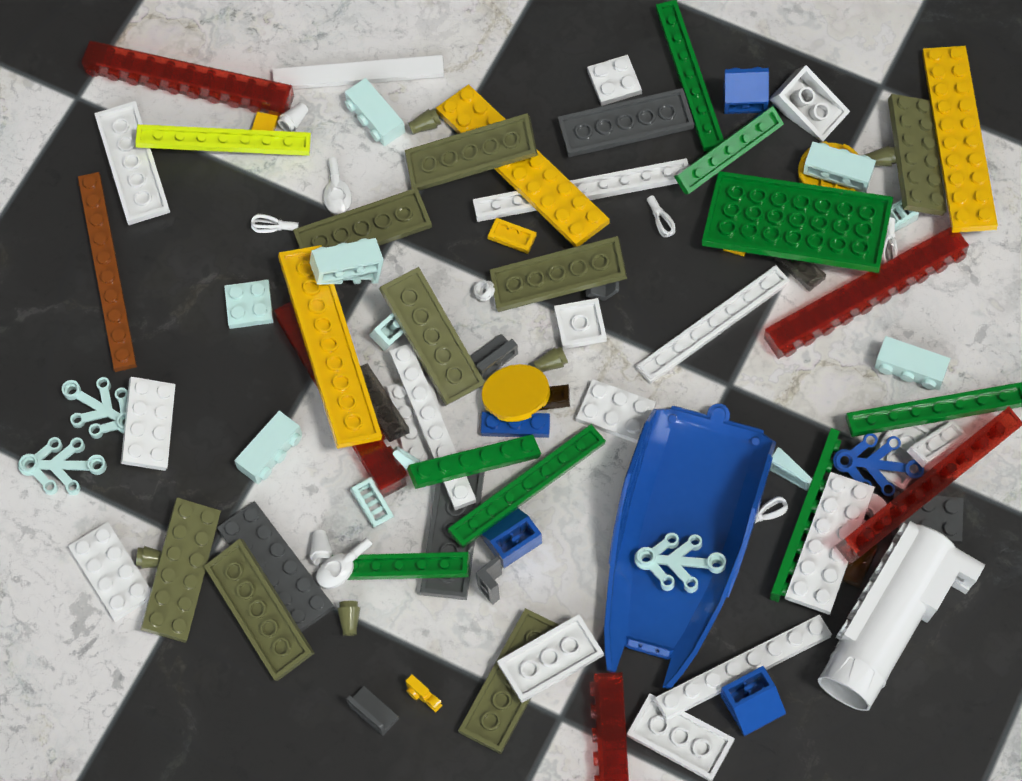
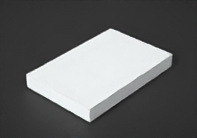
(908, 437)

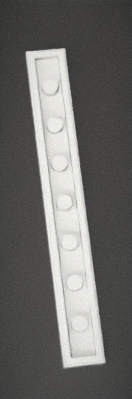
(354, 72)
(712, 324)

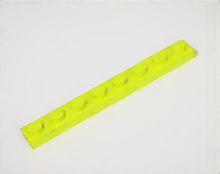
(223, 140)

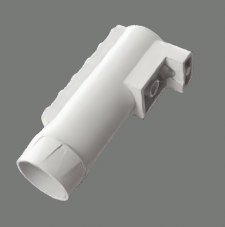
(899, 595)

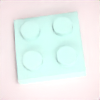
(248, 304)

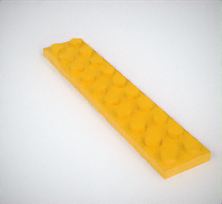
(959, 139)
(534, 177)
(330, 352)

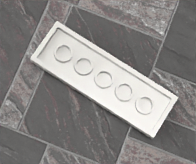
(131, 166)
(820, 562)

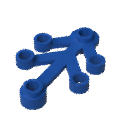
(874, 463)

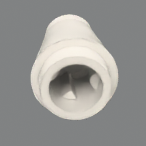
(292, 118)
(320, 548)

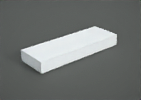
(937, 443)

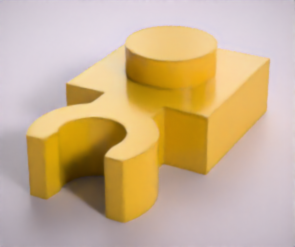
(418, 690)

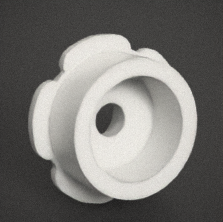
(484, 290)

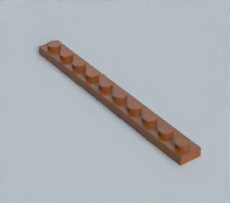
(107, 272)

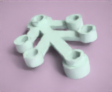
(102, 410)
(58, 465)
(676, 561)

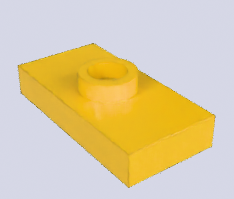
(512, 235)

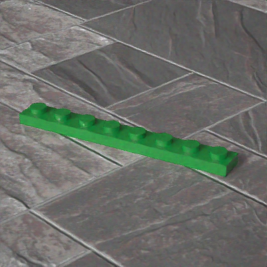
(689, 74)
(934, 409)
(526, 486)
(803, 523)

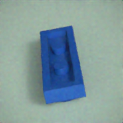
(537, 425)

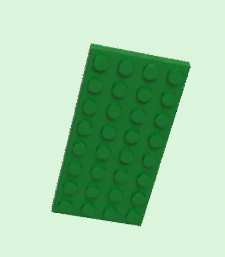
(798, 221)

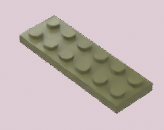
(471, 152)
(916, 155)
(384, 220)
(558, 274)
(432, 336)
(180, 570)
(259, 609)
(497, 705)

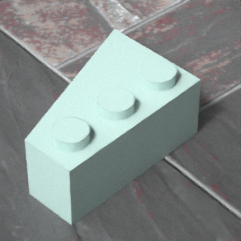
(347, 262)

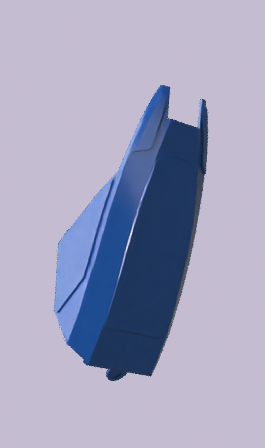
(686, 480)

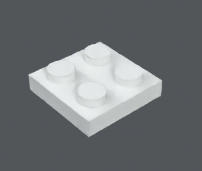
(614, 80)
(580, 323)

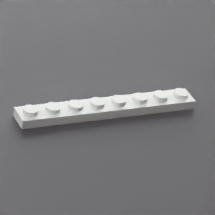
(430, 420)
(766, 654)

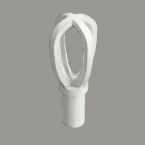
(658, 211)
(279, 224)
(890, 236)
(760, 517)

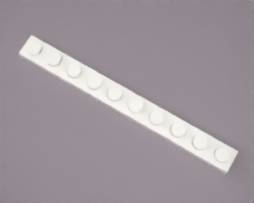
(592, 187)

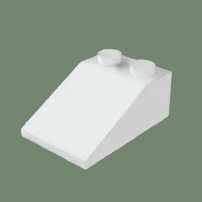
(809, 103)

